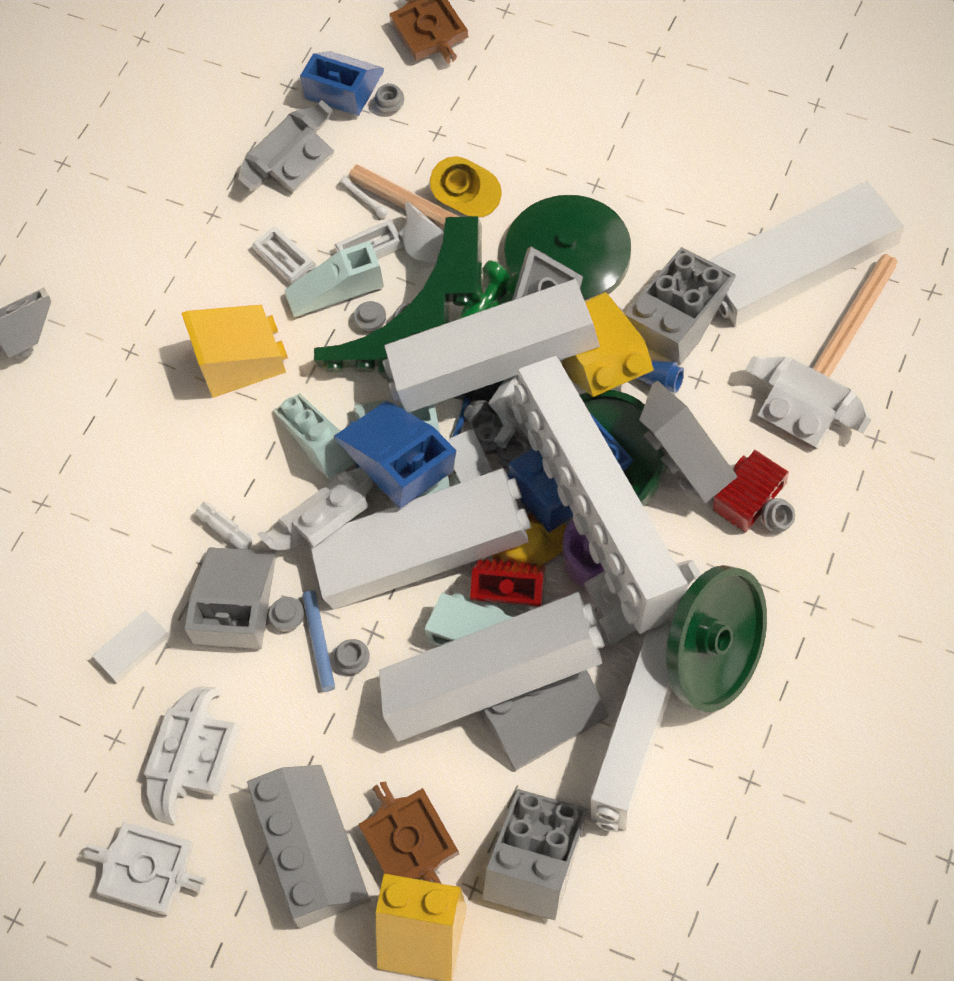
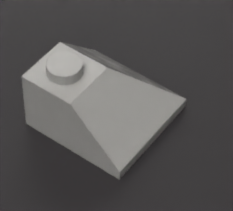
(541, 273)
(23, 323)

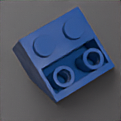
(340, 81)

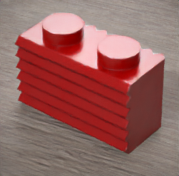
(745, 496)
(508, 582)

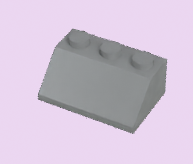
(685, 444)
(544, 718)

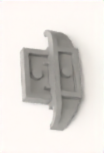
(289, 151)

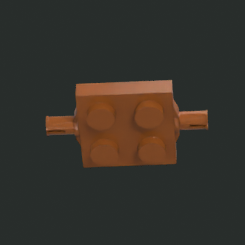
(429, 28)
(408, 836)

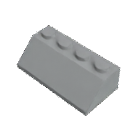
(308, 843)

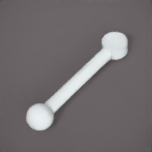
(381, 211)

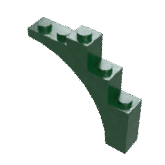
(453, 279)

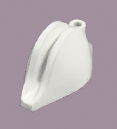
(421, 236)

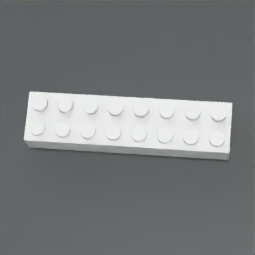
(598, 495)

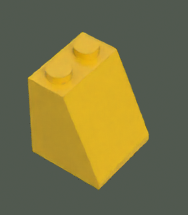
(235, 346)
(620, 354)
(419, 927)

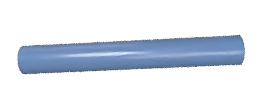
(318, 641)

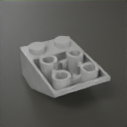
(680, 304)
(231, 598)
(534, 854)

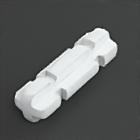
(223, 526)

